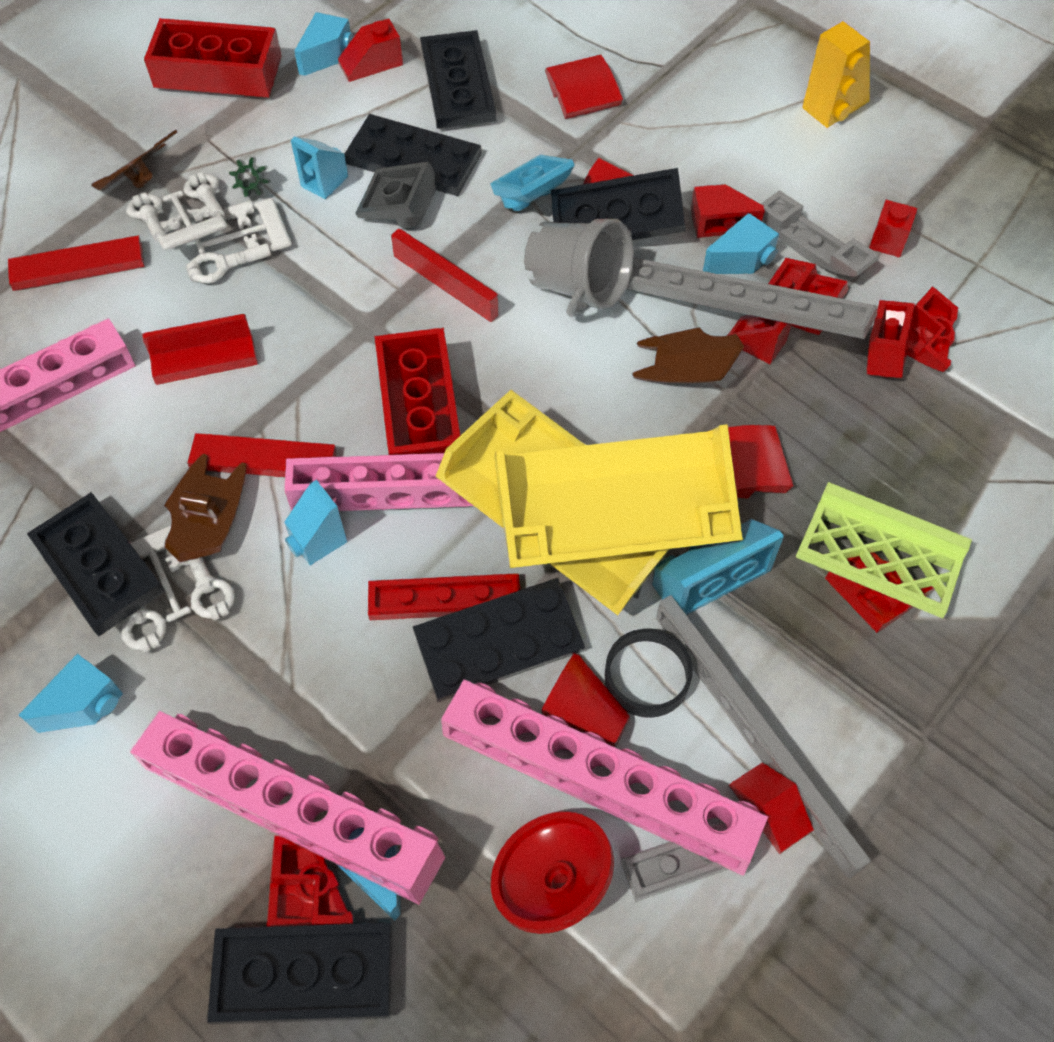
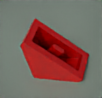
(761, 336)
(779, 801)

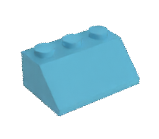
(717, 568)

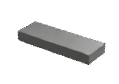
(667, 868)

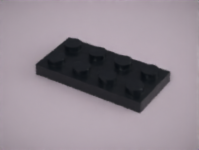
(457, 79)
(393, 143)
(644, 202)
(95, 564)
(498, 638)
(301, 973)

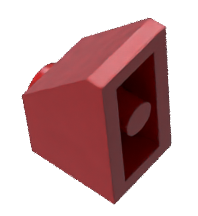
(372, 51)
(719, 208)
(893, 228)
(890, 339)

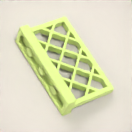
(890, 530)

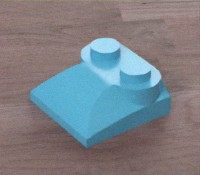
(531, 180)

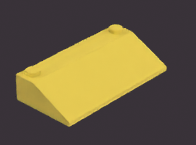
(517, 428)
(618, 498)

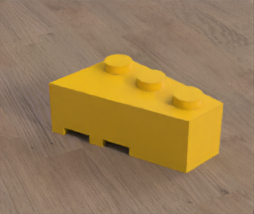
(838, 75)

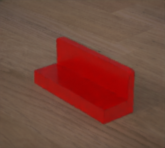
(200, 349)

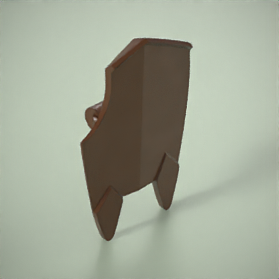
(144, 175)
(690, 357)
(202, 511)

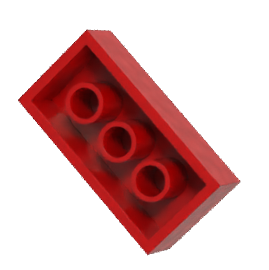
(213, 57)
(417, 392)

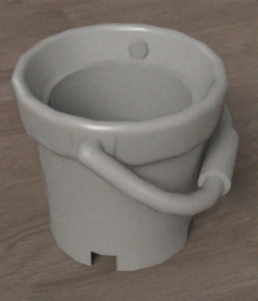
(582, 261)

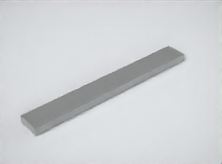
(753, 298)
(762, 738)

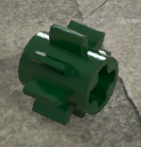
(256, 171)

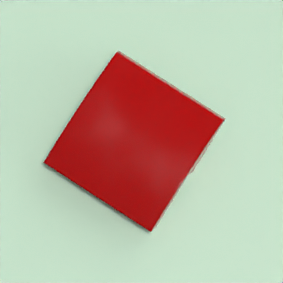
(584, 86)
(804, 277)
(758, 460)

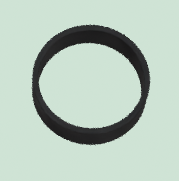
(664, 639)

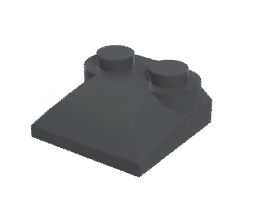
(399, 194)

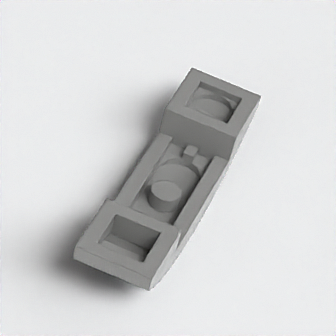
(812, 241)

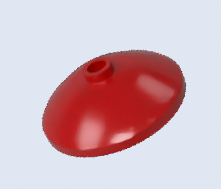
(541, 859)

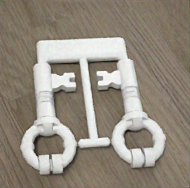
(272, 224)
(192, 232)
(205, 584)

